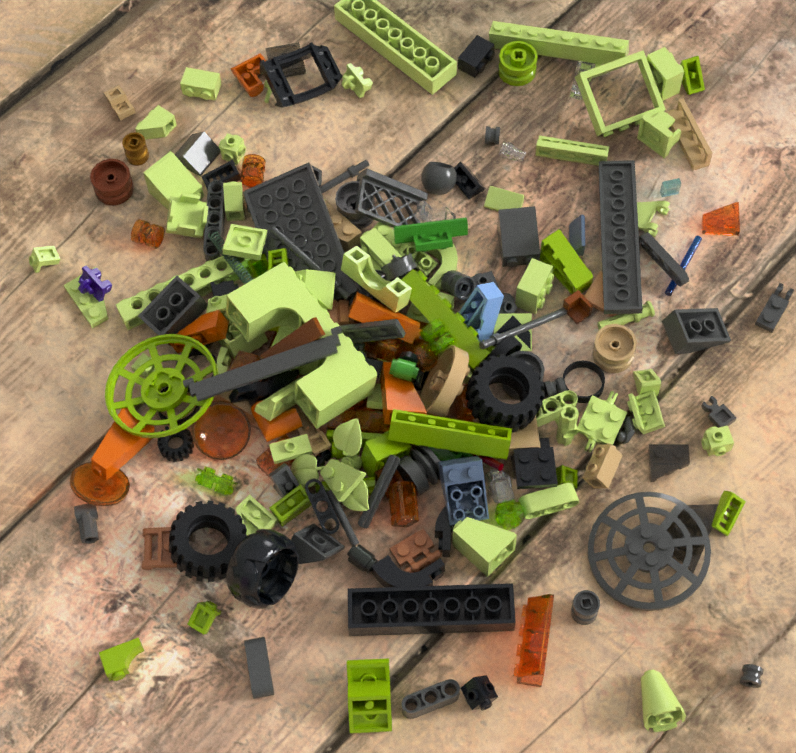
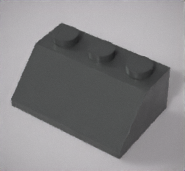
(173, 308)

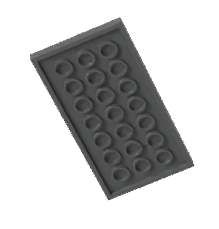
(300, 212)

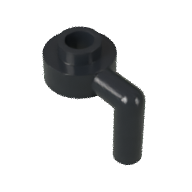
(413, 358)

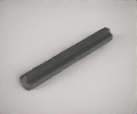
(379, 490)

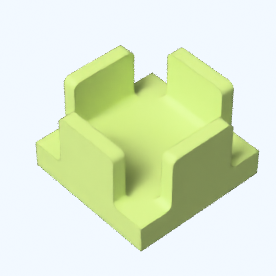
(655, 133)
(187, 215)

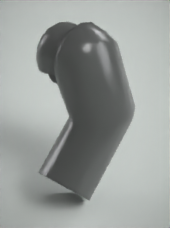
(628, 433)

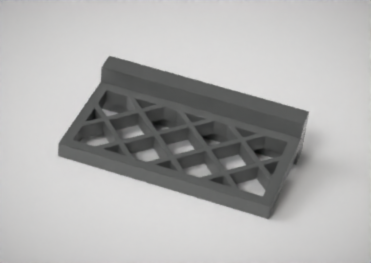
(390, 187)

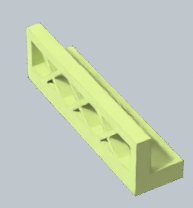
(571, 150)
(278, 402)

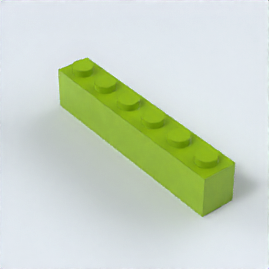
(433, 307)
(450, 434)

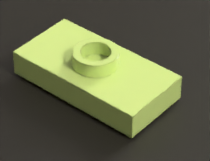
(290, 448)

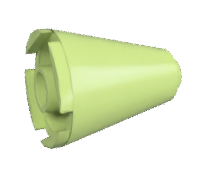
(659, 703)

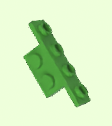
(431, 234)

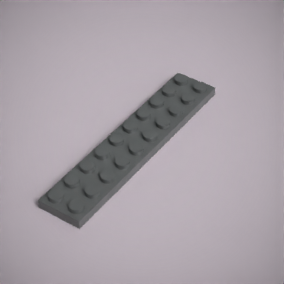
(619, 238)

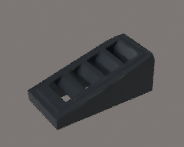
(225, 168)

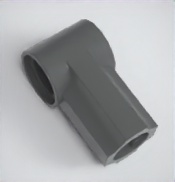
(86, 518)

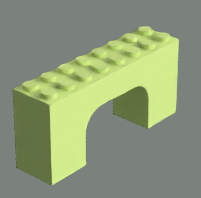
(283, 300)

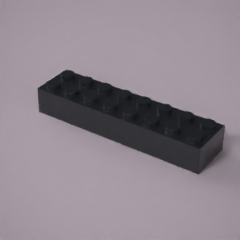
(431, 609)

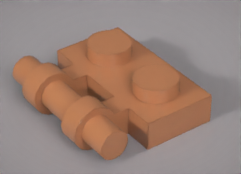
(411, 548)

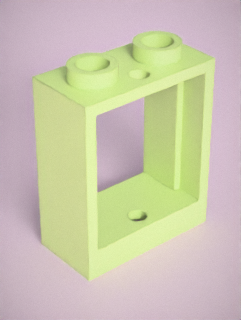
(378, 248)

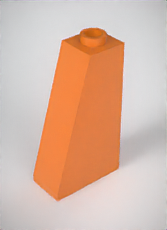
(368, 310)
(398, 395)
(118, 446)

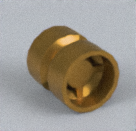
(135, 148)

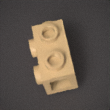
(602, 466)

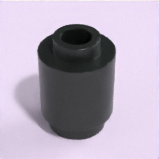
(361, 558)

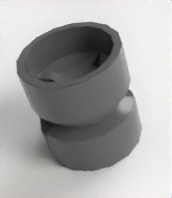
(458, 284)
(585, 607)

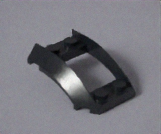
(279, 85)

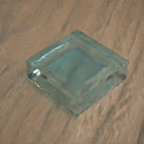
(670, 187)

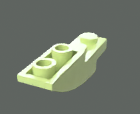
(425, 261)

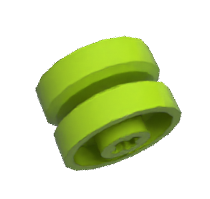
(517, 63)

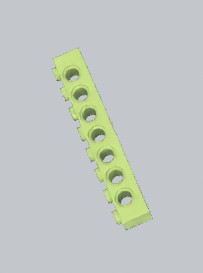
(193, 276)

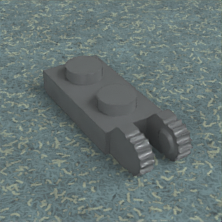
(774, 309)

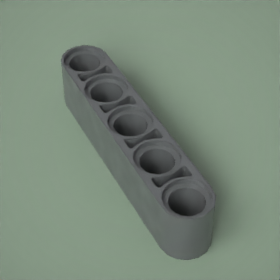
(216, 215)

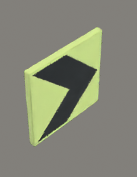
(511, 320)

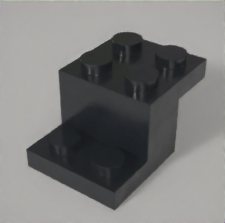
(534, 466)

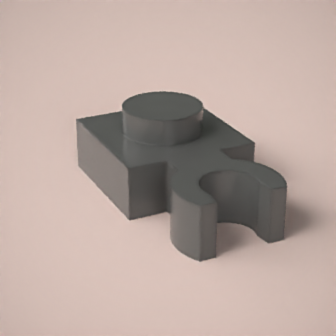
(719, 416)

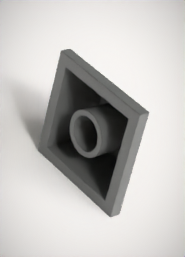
(315, 544)

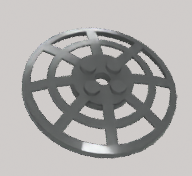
(646, 561)

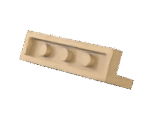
(691, 138)

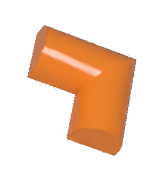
(247, 73)
(278, 426)

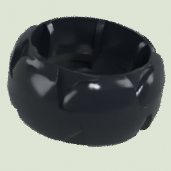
(262, 568)

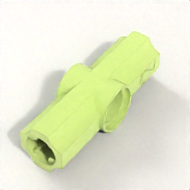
(567, 425)

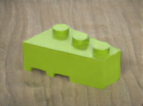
(566, 263)

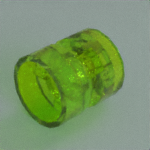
(432, 331)

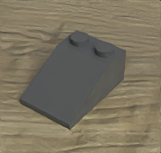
(695, 329)

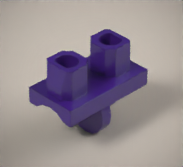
(91, 283)

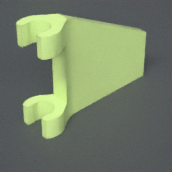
(646, 211)

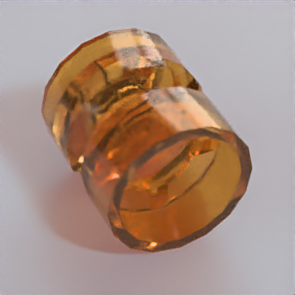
(252, 170)
(146, 233)

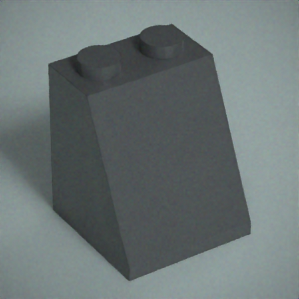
(518, 236)

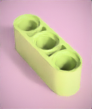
(556, 402)
(549, 500)

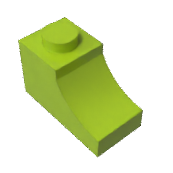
(118, 658)

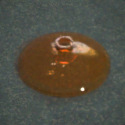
(226, 444)
(97, 490)

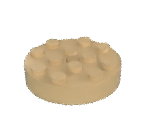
(445, 381)

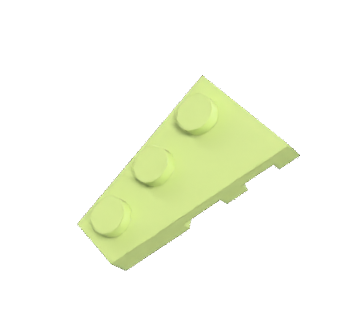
(90, 307)

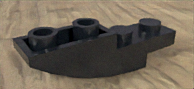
(263, 389)

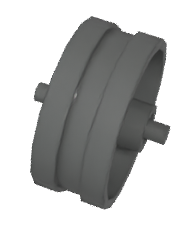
(398, 266)

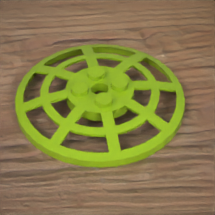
(155, 382)

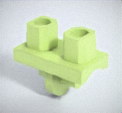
(354, 79)

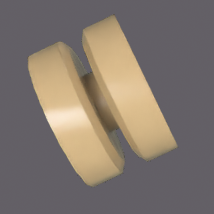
(614, 348)

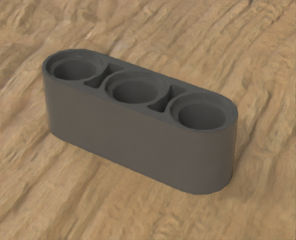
(259, 667)
(437, 691)

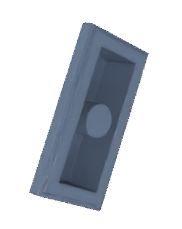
(577, 235)

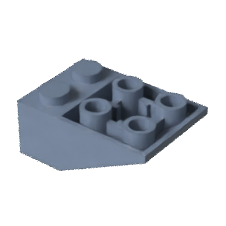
(464, 489)

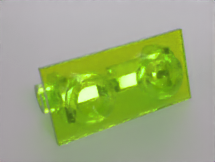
(208, 477)

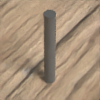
(342, 518)

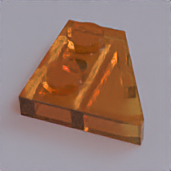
(722, 221)

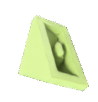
(646, 381)

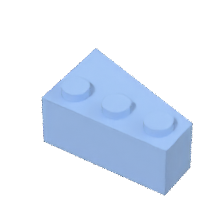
(483, 309)

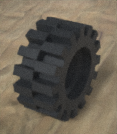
(176, 453)

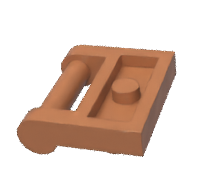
(163, 556)

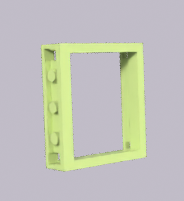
(590, 103)

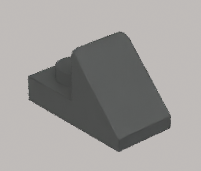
(283, 480)

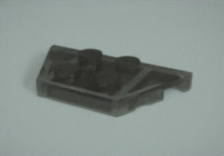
(706, 514)

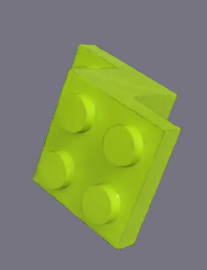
(369, 695)

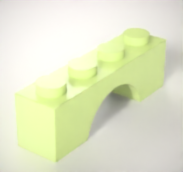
(359, 267)

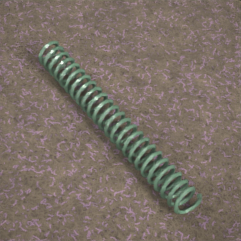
(230, 261)

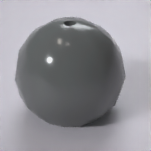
(438, 178)

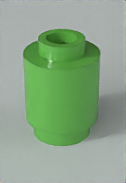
(404, 369)

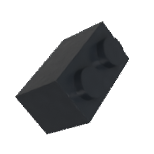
(476, 56)

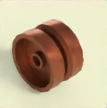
(112, 182)

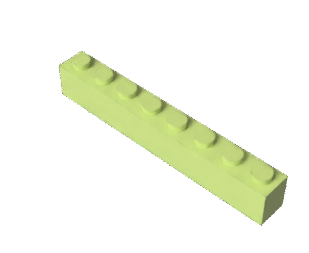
(560, 43)

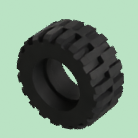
(514, 374)
(200, 517)

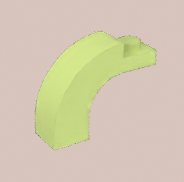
(448, 260)

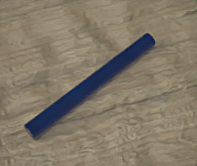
(686, 260)

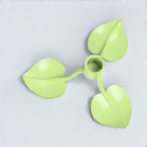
(346, 438)

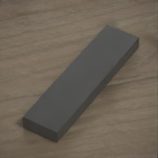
(374, 331)

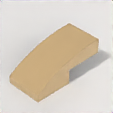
(119, 102)

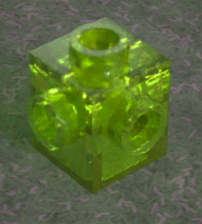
(509, 514)

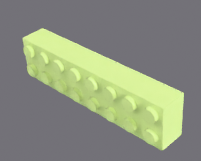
(397, 42)

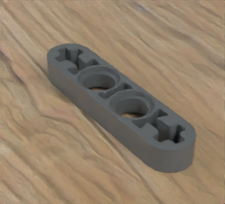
(663, 259)

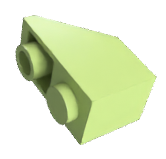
(156, 124)
(234, 201)

